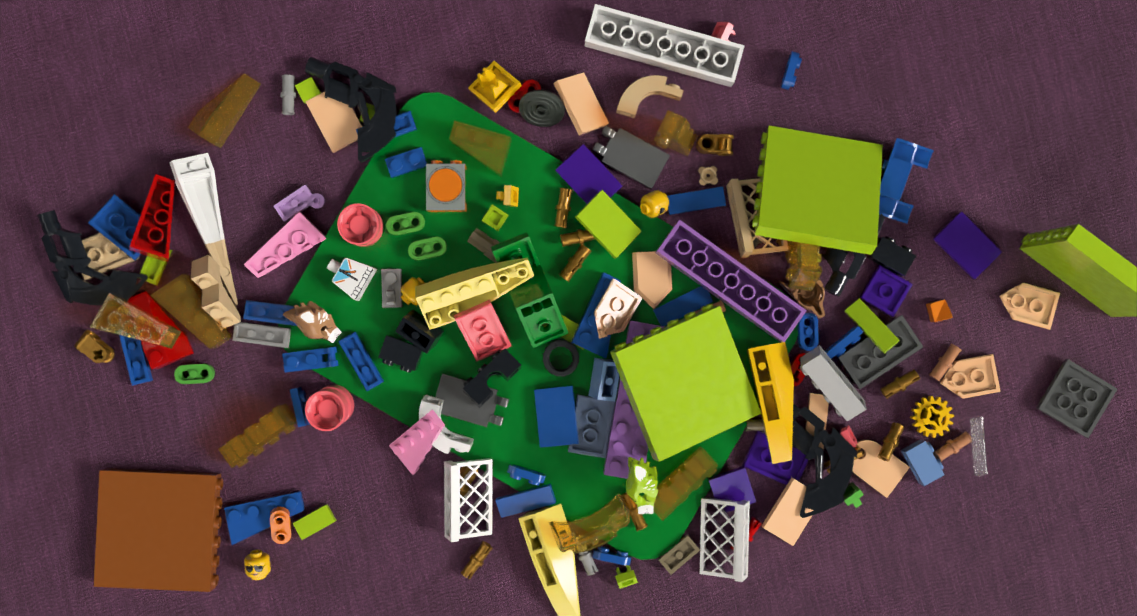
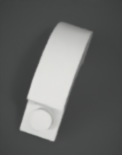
(446, 438)

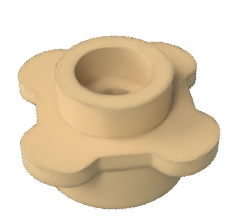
(706, 180)

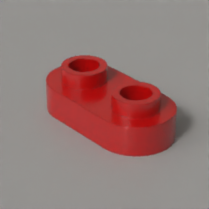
(521, 92)

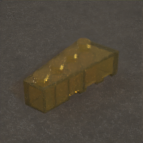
(130, 321)
(683, 481)

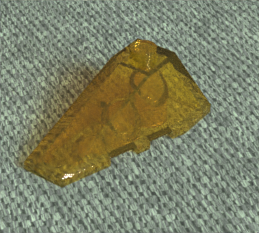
(222, 113)

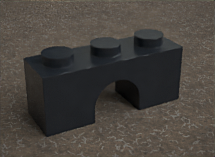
(502, 364)

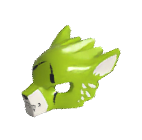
(642, 480)

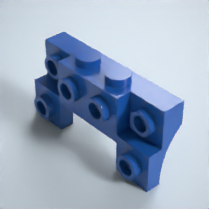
(895, 176)

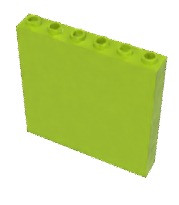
(818, 190)
(1087, 267)
(685, 382)

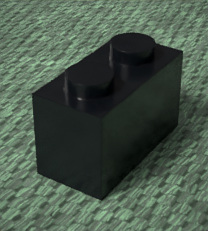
(892, 256)
(415, 330)
(400, 353)

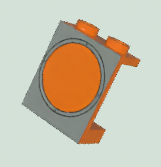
(445, 187)

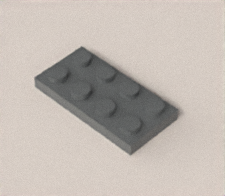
(867, 362)

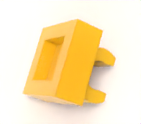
(509, 196)

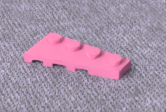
(292, 239)
(417, 441)

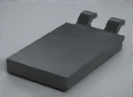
(632, 156)
(460, 406)

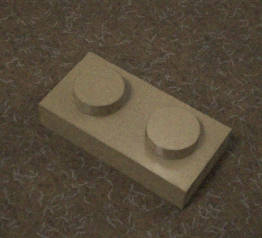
(679, 554)

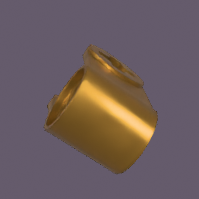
(719, 144)
(92, 346)

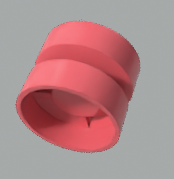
(360, 225)
(329, 407)

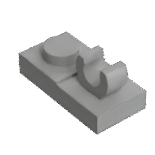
(391, 288)

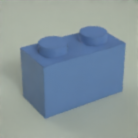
(604, 380)
(922, 462)

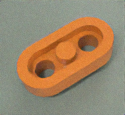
(280, 526)

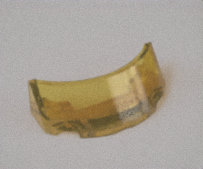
(592, 530)

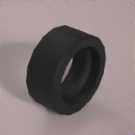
(560, 372)

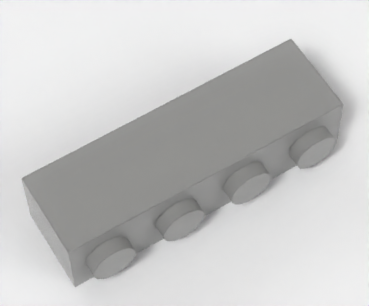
(832, 383)

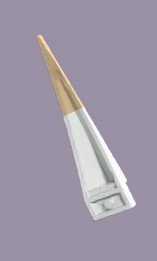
(198, 189)

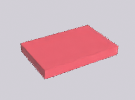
(482, 330)

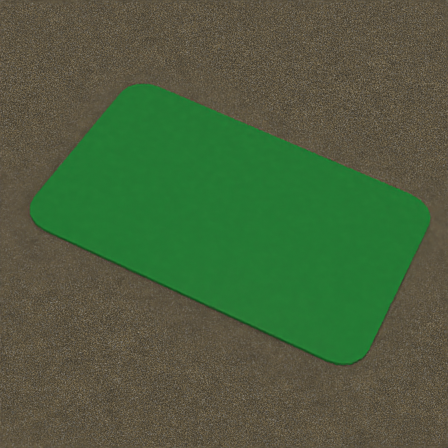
(574, 477)

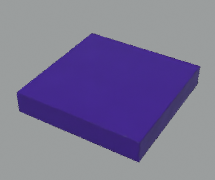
(885, 291)
(732, 486)

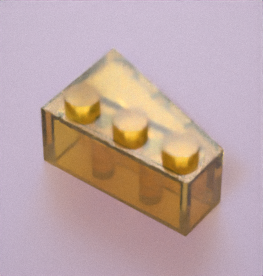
(483, 145)

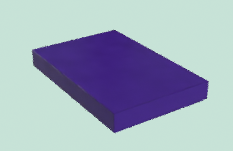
(587, 175)
(967, 245)
(760, 461)

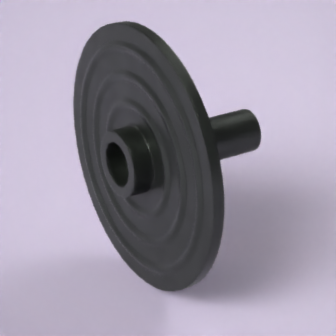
(541, 108)

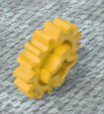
(936, 424)

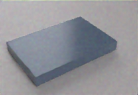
(593, 426)

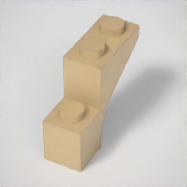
(215, 299)

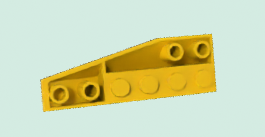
(775, 396)

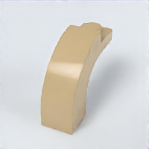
(645, 87)

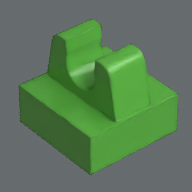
(852, 495)

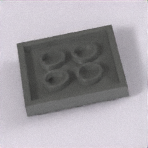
(1076, 398)

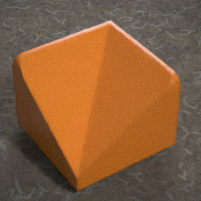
(938, 311)

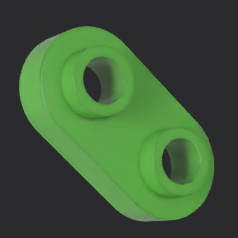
(405, 222)
(427, 247)
(195, 374)

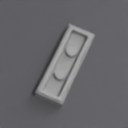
(261, 334)

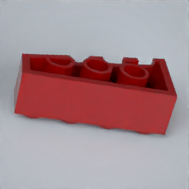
(154, 225)

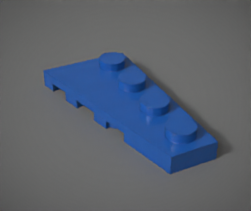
(586, 333)
(254, 516)

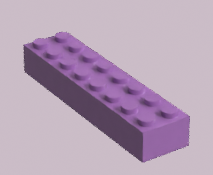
(730, 281)
(625, 434)

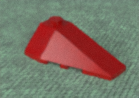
(158, 355)

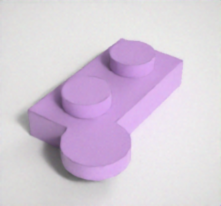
(298, 202)

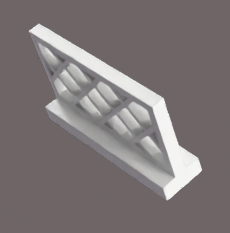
(452, 499)
(740, 535)

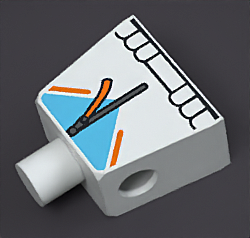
(351, 276)

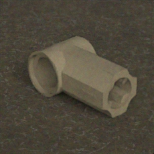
(483, 243)

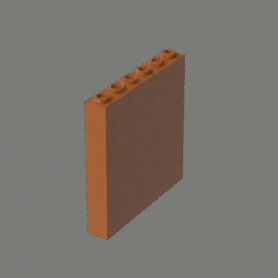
(158, 530)

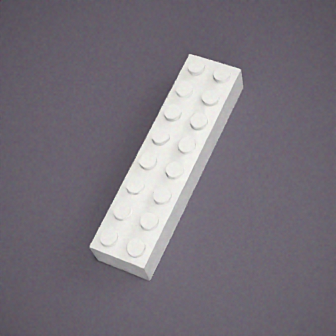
(664, 45)

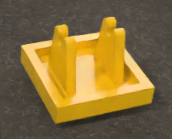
(494, 86)

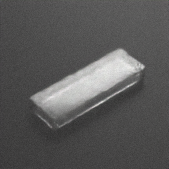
(978, 446)

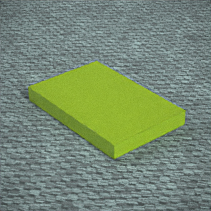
(608, 224)

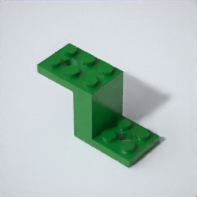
(533, 297)

